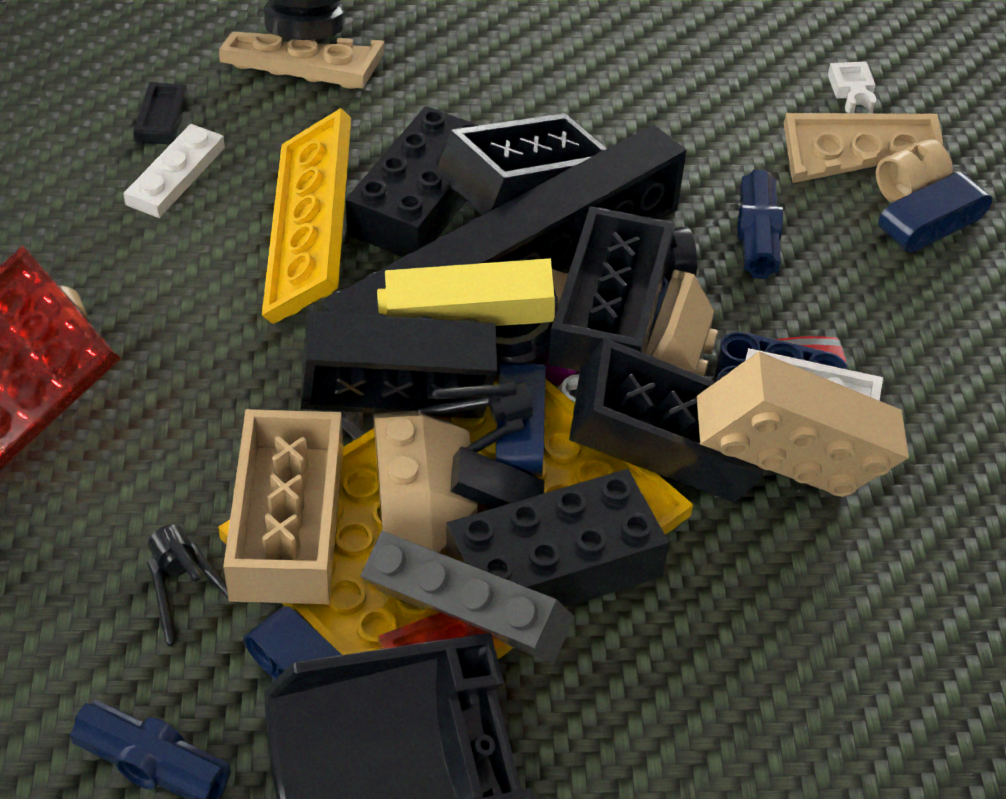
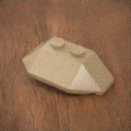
(684, 326)
(416, 476)

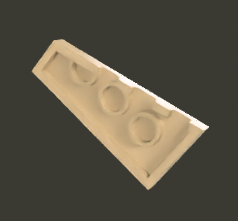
(313, 61)
(849, 142)

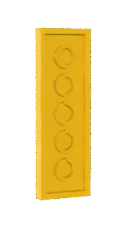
(308, 218)

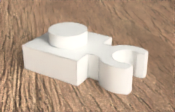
(853, 82)

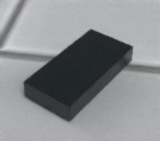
(160, 113)
(491, 481)

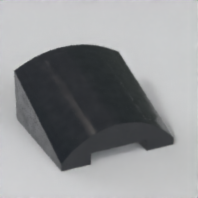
(393, 725)

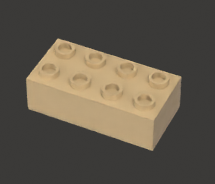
(801, 425)
(285, 507)

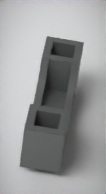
(469, 594)

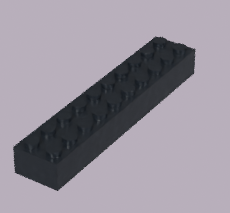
(546, 222)

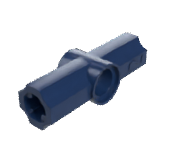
(760, 224)
(149, 752)

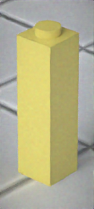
(483, 292)

